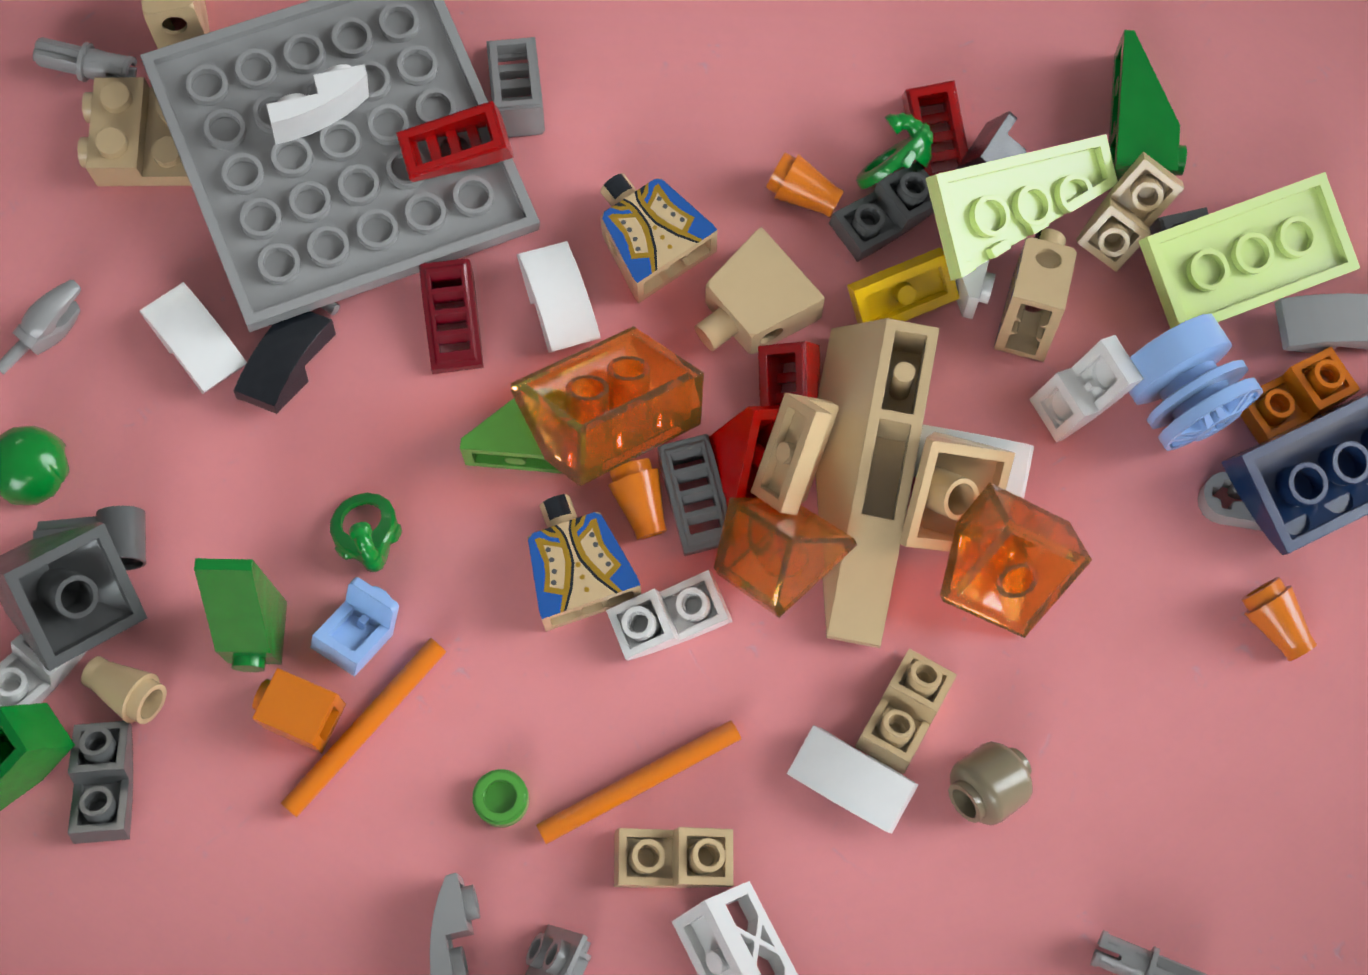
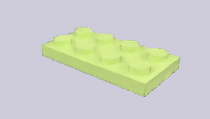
(1250, 252)

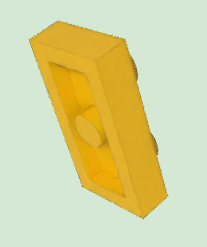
(904, 289)

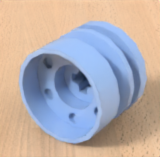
(1194, 390)

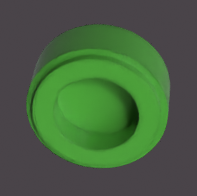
(501, 798)

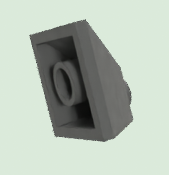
(68, 593)

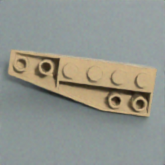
(866, 473)

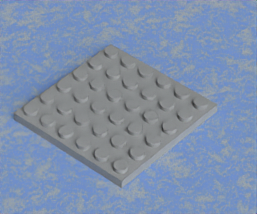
(336, 206)

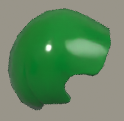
(31, 465)

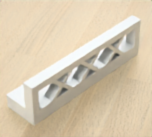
(722, 947)

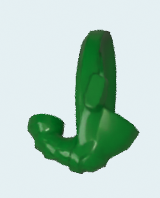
(902, 154)
(362, 543)

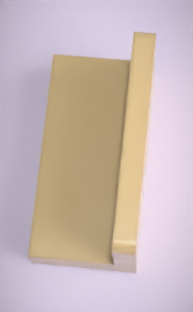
(794, 452)

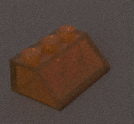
(609, 404)

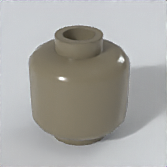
(990, 783)

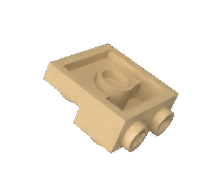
(128, 136)

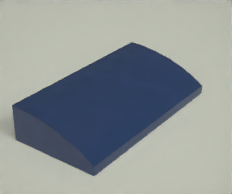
(1307, 476)

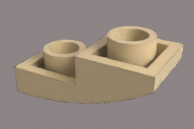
(1129, 211)
(906, 711)
(673, 858)

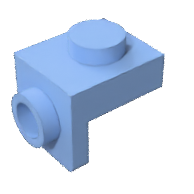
(357, 627)

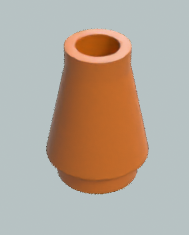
(803, 185)
(639, 496)
(1279, 617)

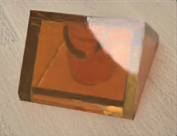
(777, 553)

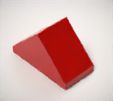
(740, 448)

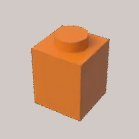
(297, 709)

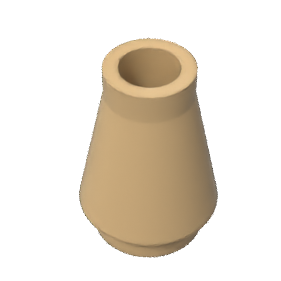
(126, 690)

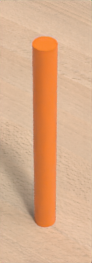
(363, 727)
(638, 782)

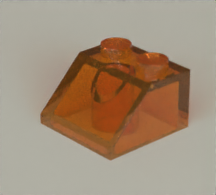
(1011, 561)

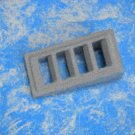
(520, 114)

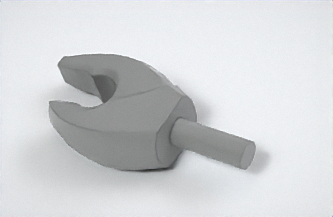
(44, 323)

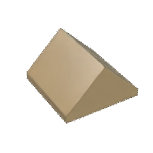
(947, 484)

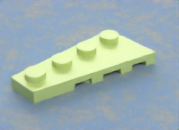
(1005, 200)

